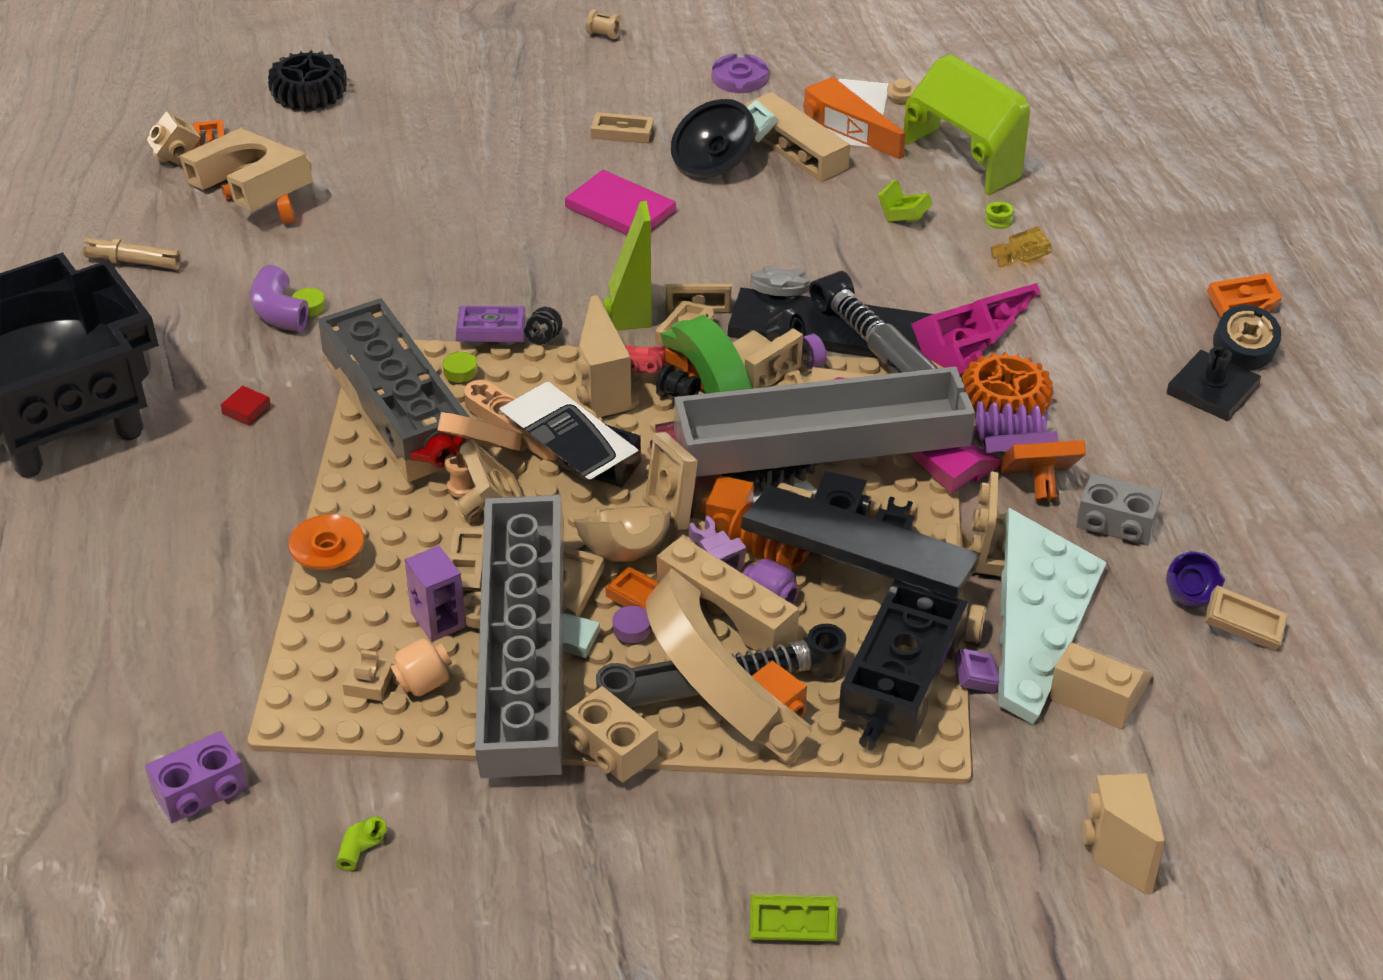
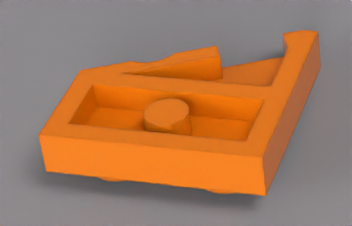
(1251, 290)

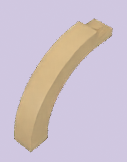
(713, 672)

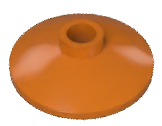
(326, 541)

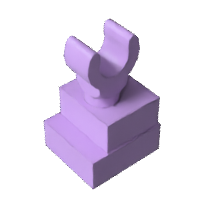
(719, 544)

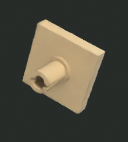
(489, 478)

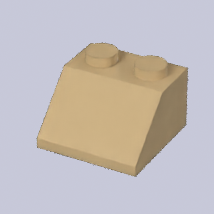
(1098, 684)
(1125, 829)

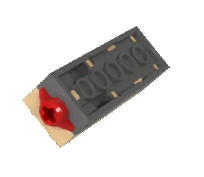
(391, 386)

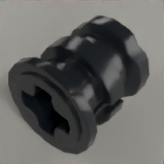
(543, 316)
(676, 383)

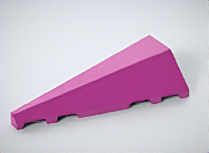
(964, 332)

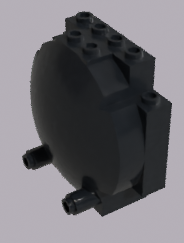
(69, 355)

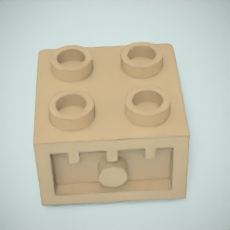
(767, 360)

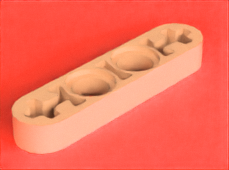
(486, 399)
(479, 431)

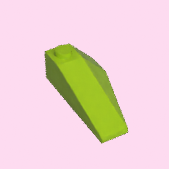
(630, 283)

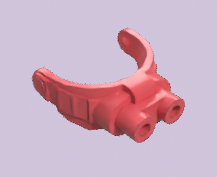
(647, 358)

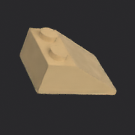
(603, 364)

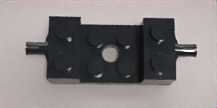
(892, 687)

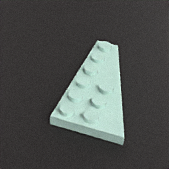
(1042, 604)

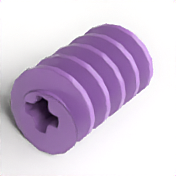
(1006, 423)

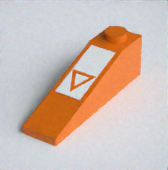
(847, 114)

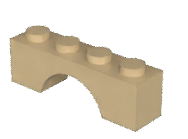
(757, 612)

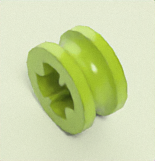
(999, 215)

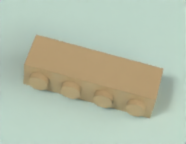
(804, 140)

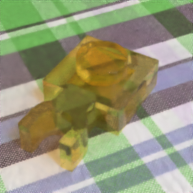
(1024, 246)

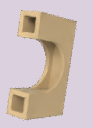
(252, 164)

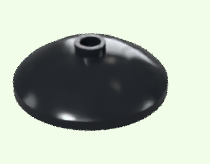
(713, 138)

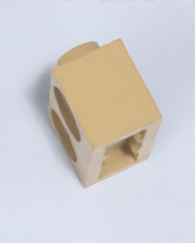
(612, 734)

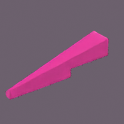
(956, 465)

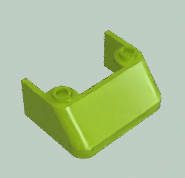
(978, 106)

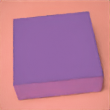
(976, 670)

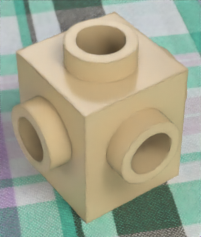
(172, 138)

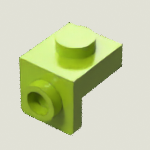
(901, 206)

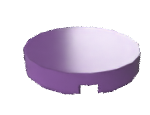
(740, 73)

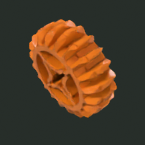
(1008, 380)

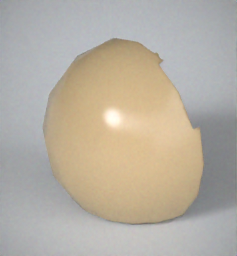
(624, 532)

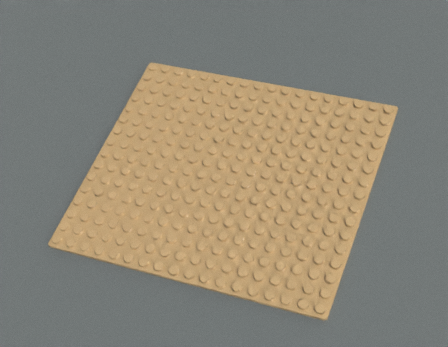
(367, 603)

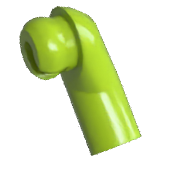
(358, 839)

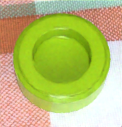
(315, 300)
(460, 366)

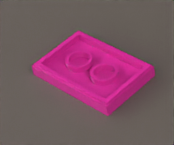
(616, 200)

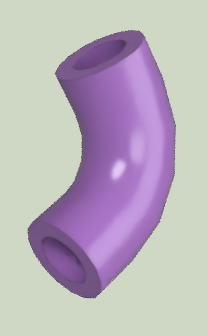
(271, 303)

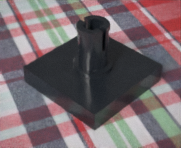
(1214, 383)

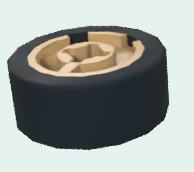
(1249, 335)

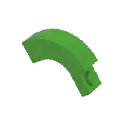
(709, 352)

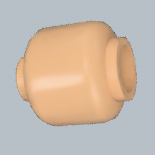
(421, 667)

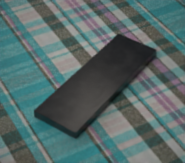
(756, 308)
(861, 541)

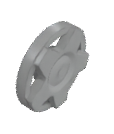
(780, 281)

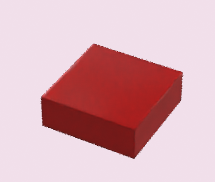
(245, 405)

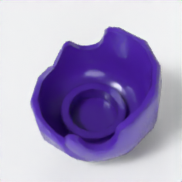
(1193, 578)

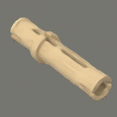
(119, 252)

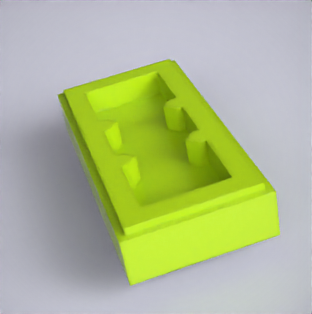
(793, 917)

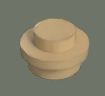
(900, 91)

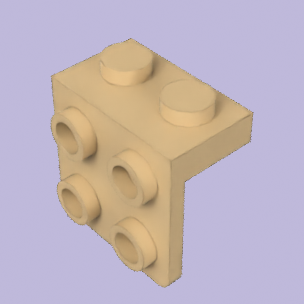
(989, 528)

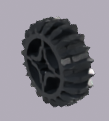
(307, 80)

